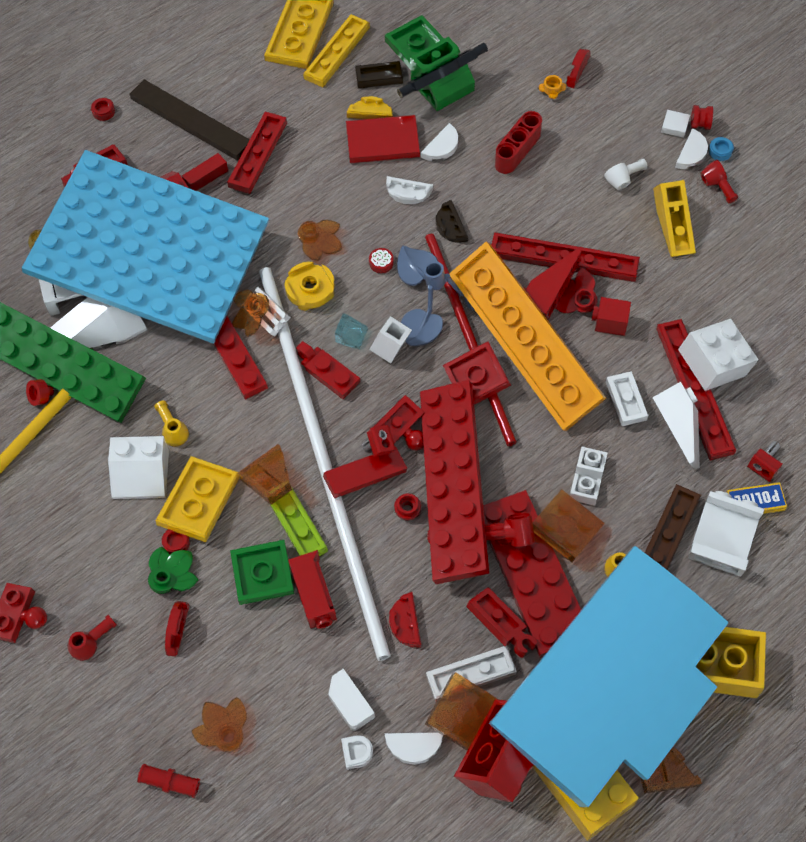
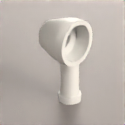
(619, 174)

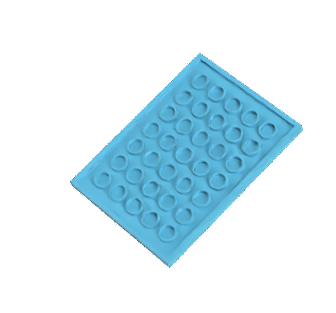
(146, 246)

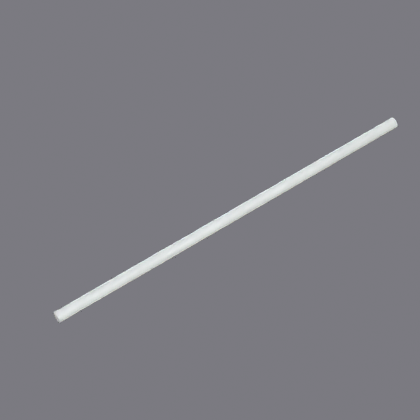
(337, 506)

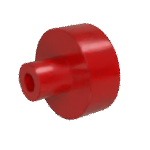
(38, 392)

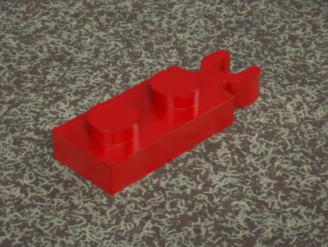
(501, 621)

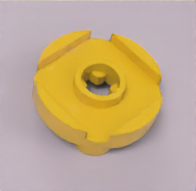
(313, 297)

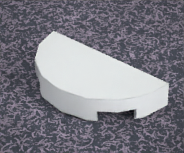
(442, 145)
(693, 152)
(408, 191)
(413, 747)

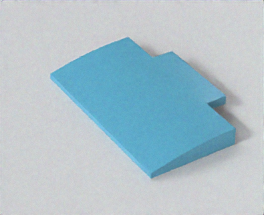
(615, 681)

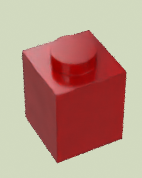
(611, 316)

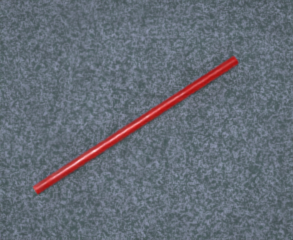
(471, 340)

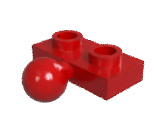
(401, 419)
(15, 610)

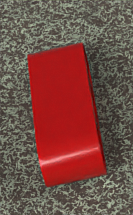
(518, 142)

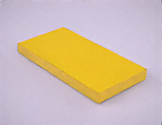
(298, 32)

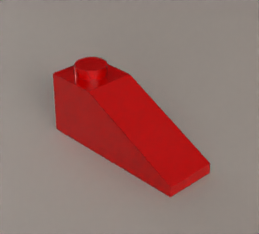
(550, 285)

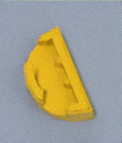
(369, 108)

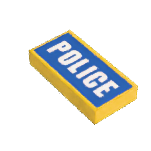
(767, 496)

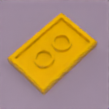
(197, 499)

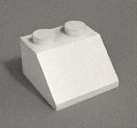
(138, 467)

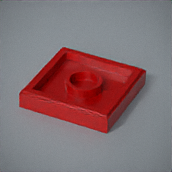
(482, 370)

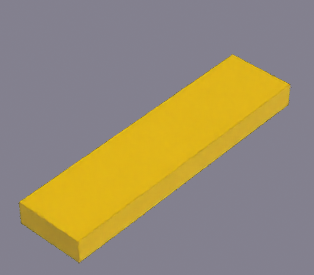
(336, 50)

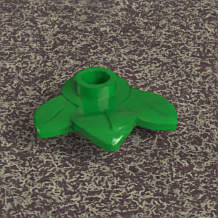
(174, 568)

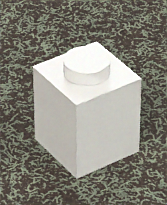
(390, 339)

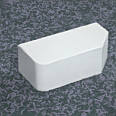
(349, 701)

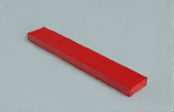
(548, 253)
(711, 423)

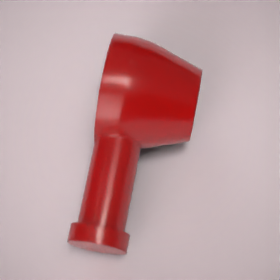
(715, 175)
(89, 645)

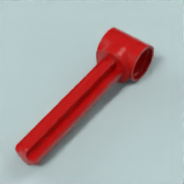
(516, 530)

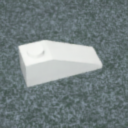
(682, 418)

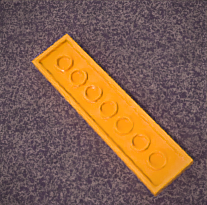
(527, 336)

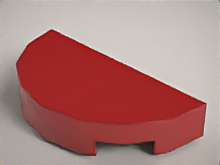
(579, 62)
(404, 621)
(175, 627)

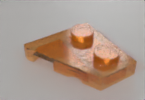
(268, 475)

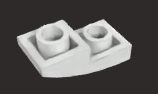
(588, 475)

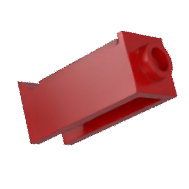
(313, 590)

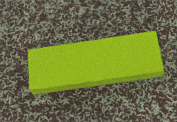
(298, 525)

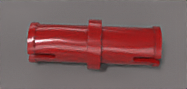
(168, 780)

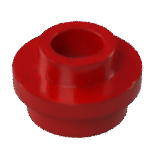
(407, 499)

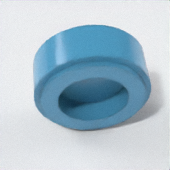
(721, 149)

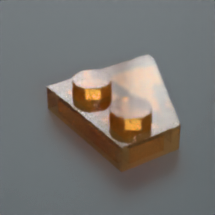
(671, 775)

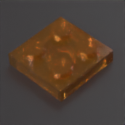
(566, 525)
(460, 711)

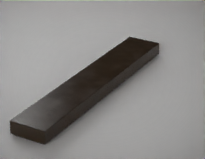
(190, 119)

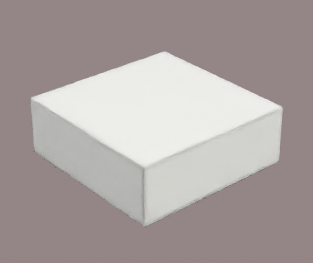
(675, 123)

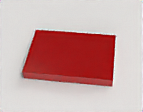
(382, 139)

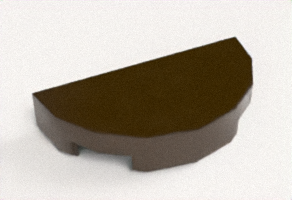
(449, 223)

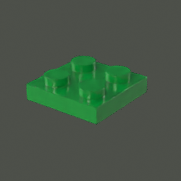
(262, 572)

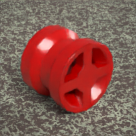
(701, 117)

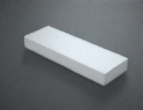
(477, 669)

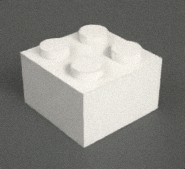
(717, 354)

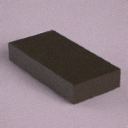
(379, 74)

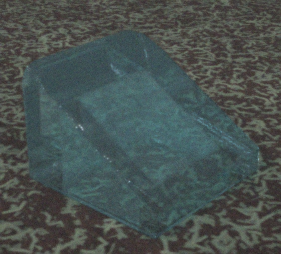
(350, 332)

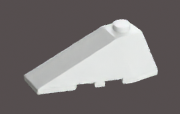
(99, 324)

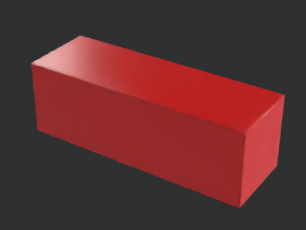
(205, 172)

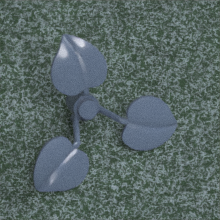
(413, 268)

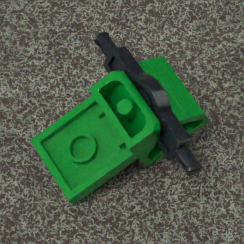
(434, 63)

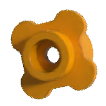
(552, 86)

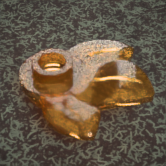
(321, 240)
(251, 311)
(221, 722)

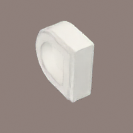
(357, 751)

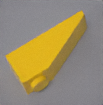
(675, 217)

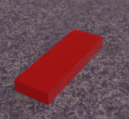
(363, 473)

